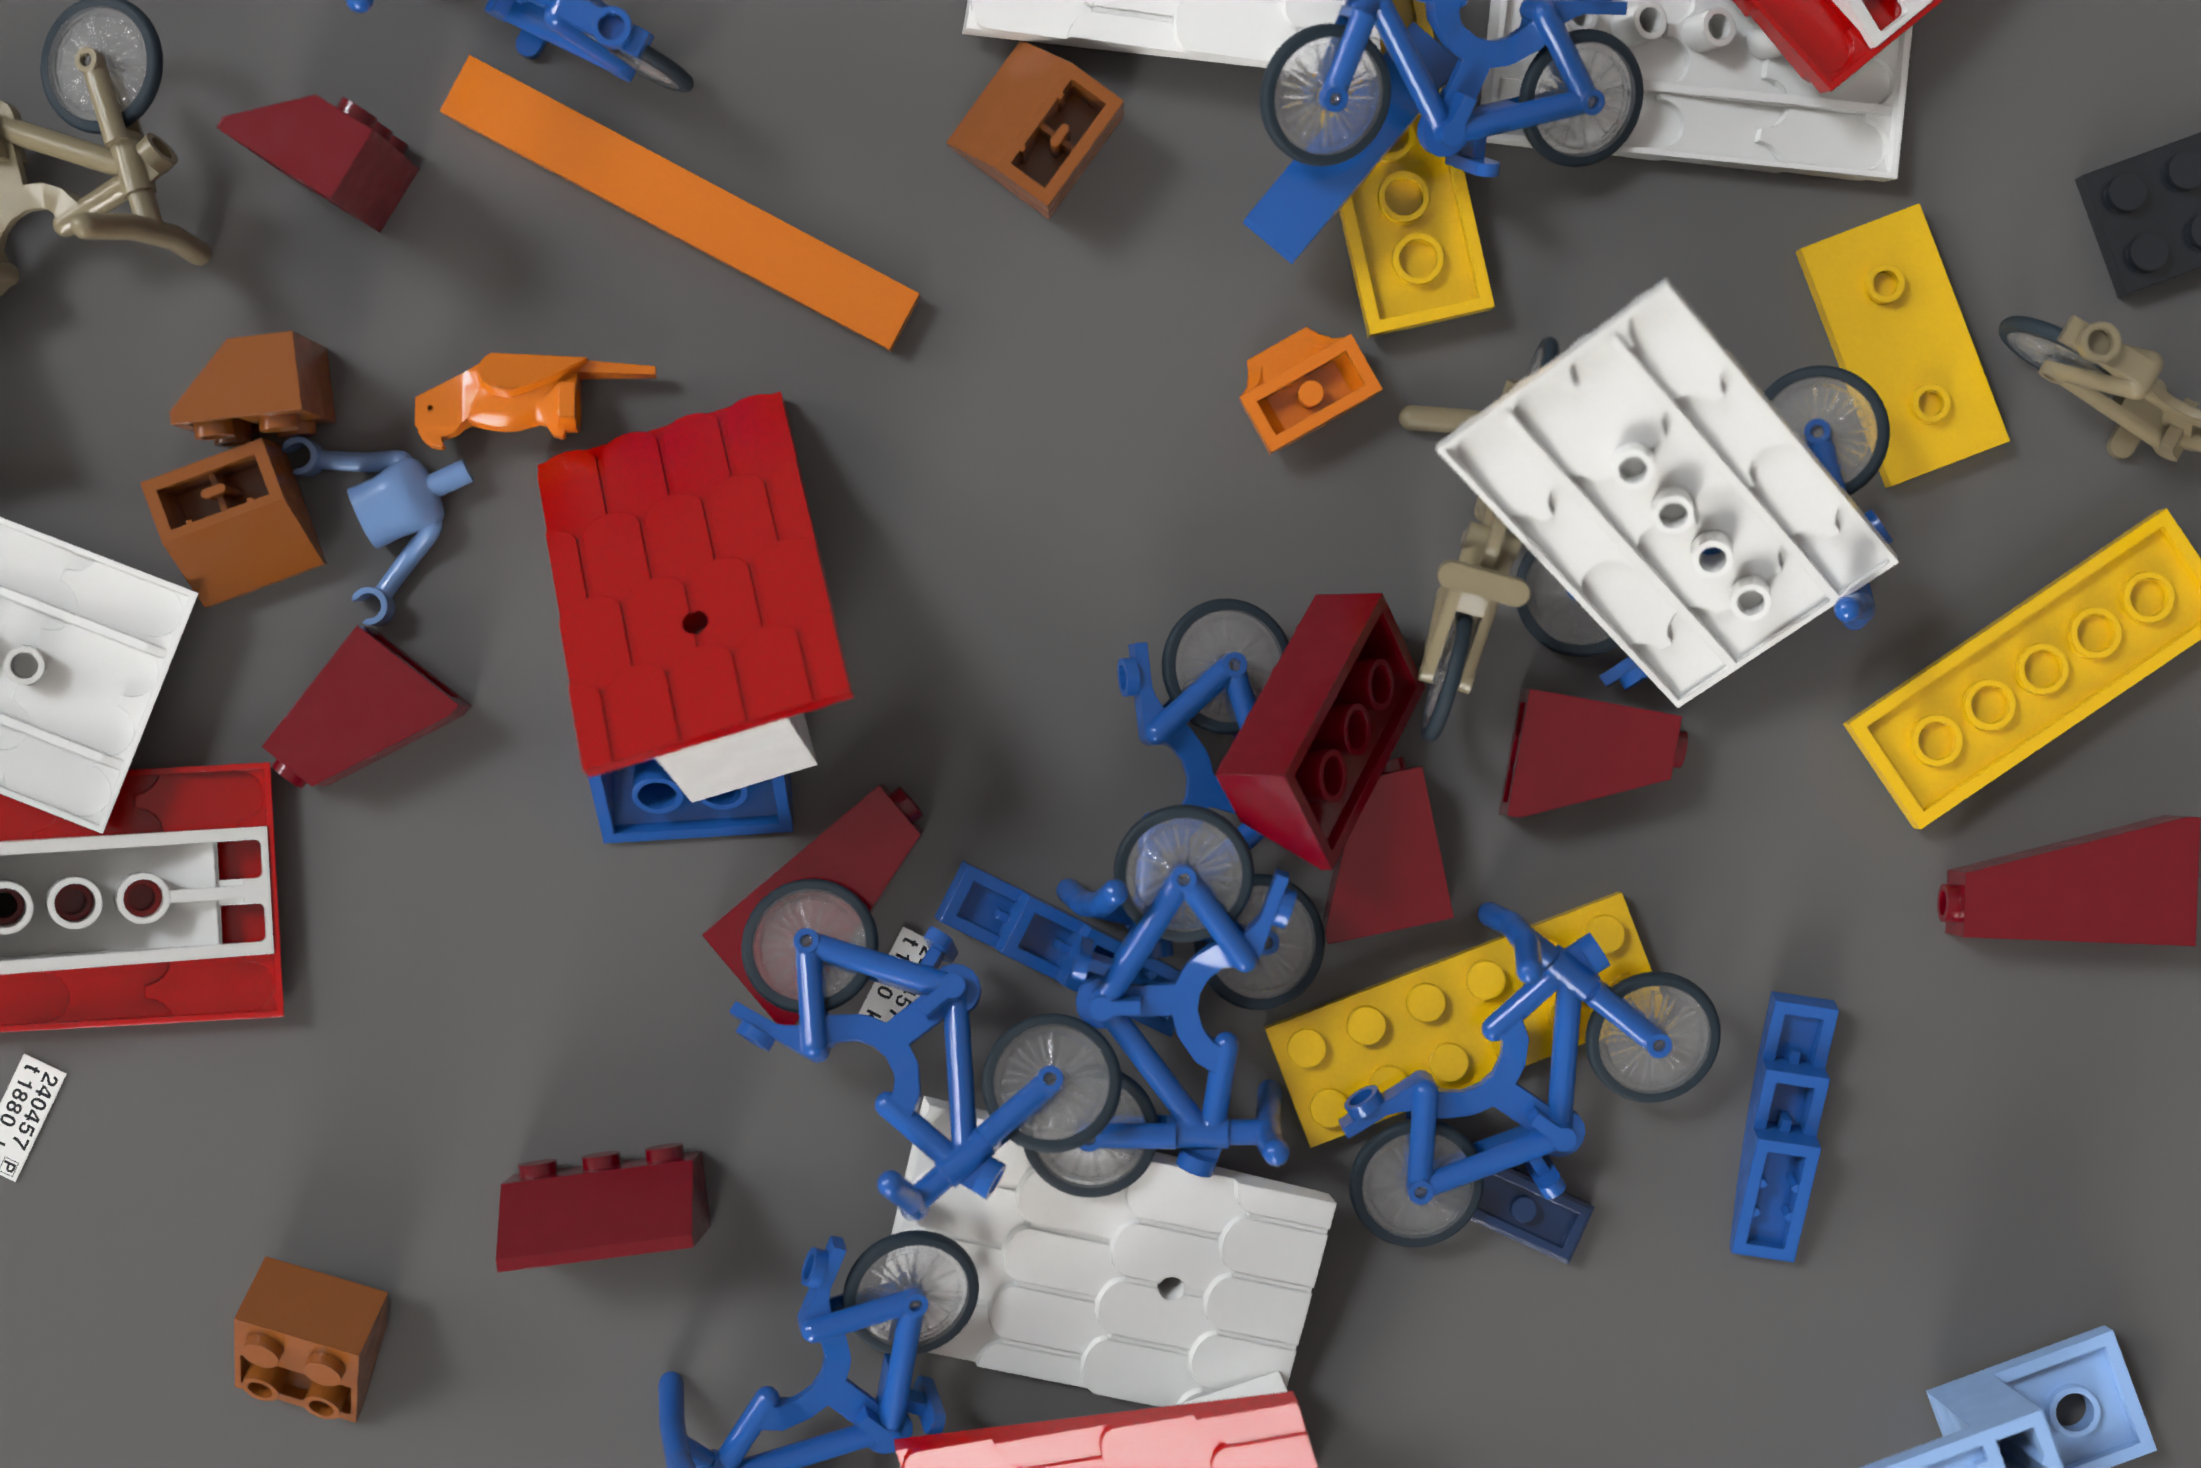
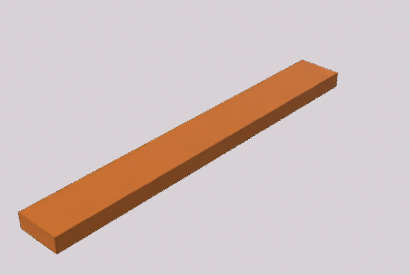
(680, 203)

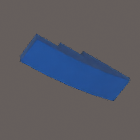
(1310, 196)
(1035, 932)
(1783, 1126)

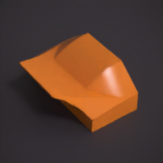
(1305, 386)

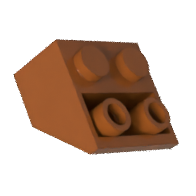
(1037, 126)
(259, 386)
(234, 521)
(308, 1339)

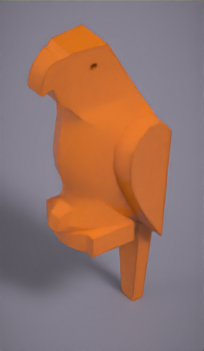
(515, 394)

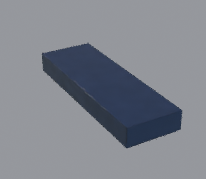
(1519, 1211)

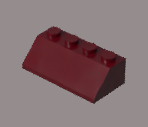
(1323, 727)

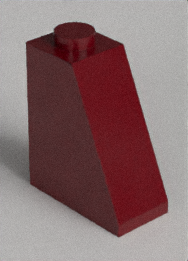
(359, 711)
(1585, 750)
(1390, 864)

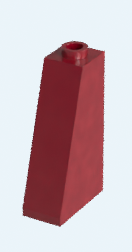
(856, 851)
(2097, 887)

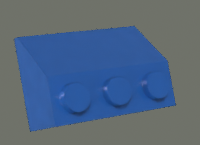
(649, 806)

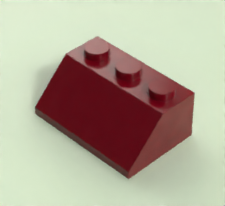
(330, 151)
(602, 1208)

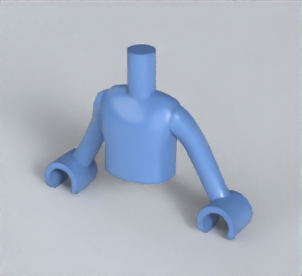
(390, 506)

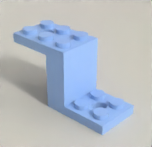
(2010, 1417)

